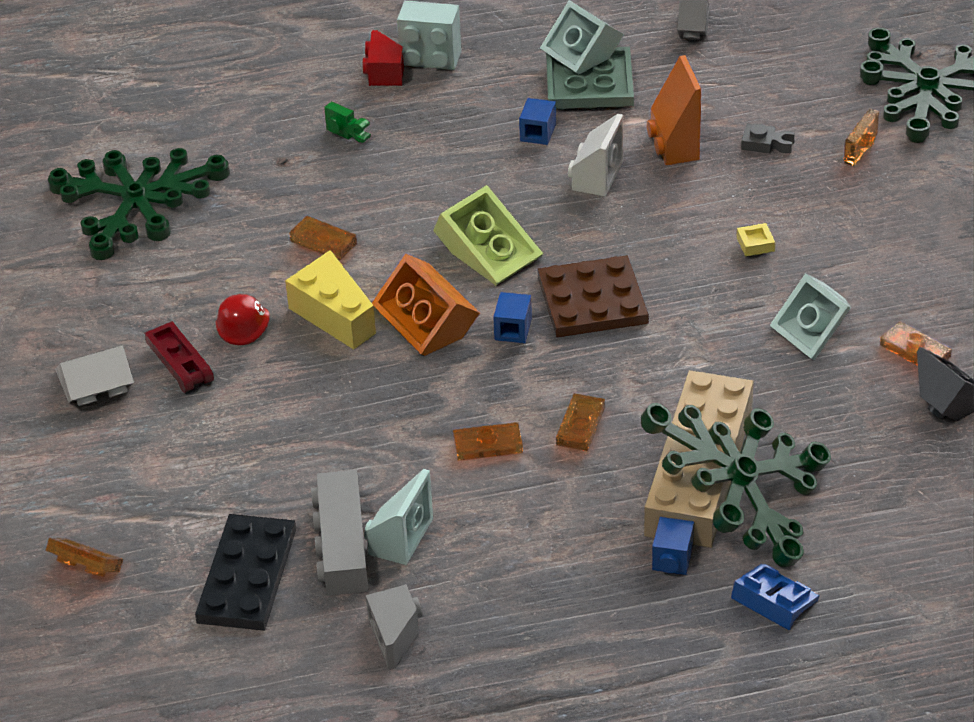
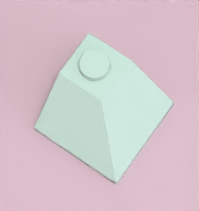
(580, 39)
(810, 315)
(401, 521)

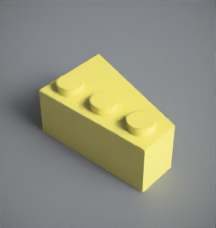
(332, 301)

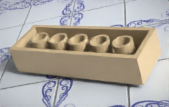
(674, 496)

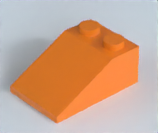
(677, 116)

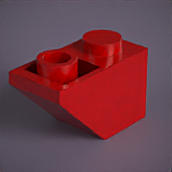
(383, 61)

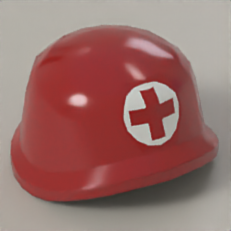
(241, 319)

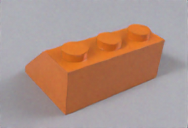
(424, 306)

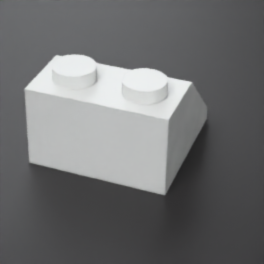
(598, 158)
(95, 375)

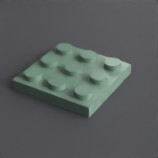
(600, 86)

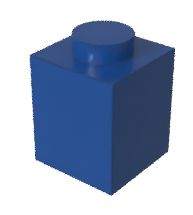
(537, 121)
(512, 317)
(672, 545)

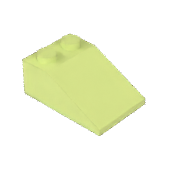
(486, 236)

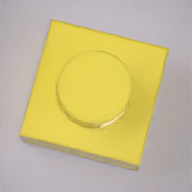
(755, 239)

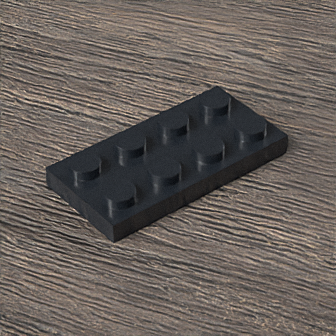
(246, 572)

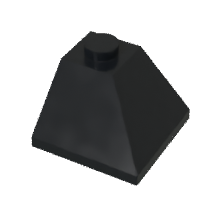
(944, 386)

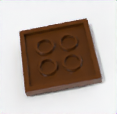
(592, 296)

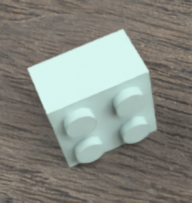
(429, 34)

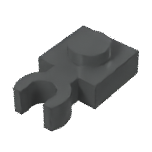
(763, 138)

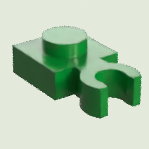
(342, 122)

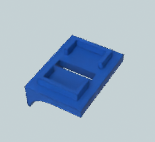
(781, 607)

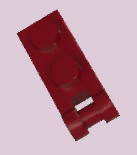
(179, 356)

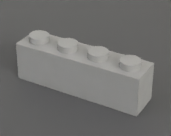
(341, 533)

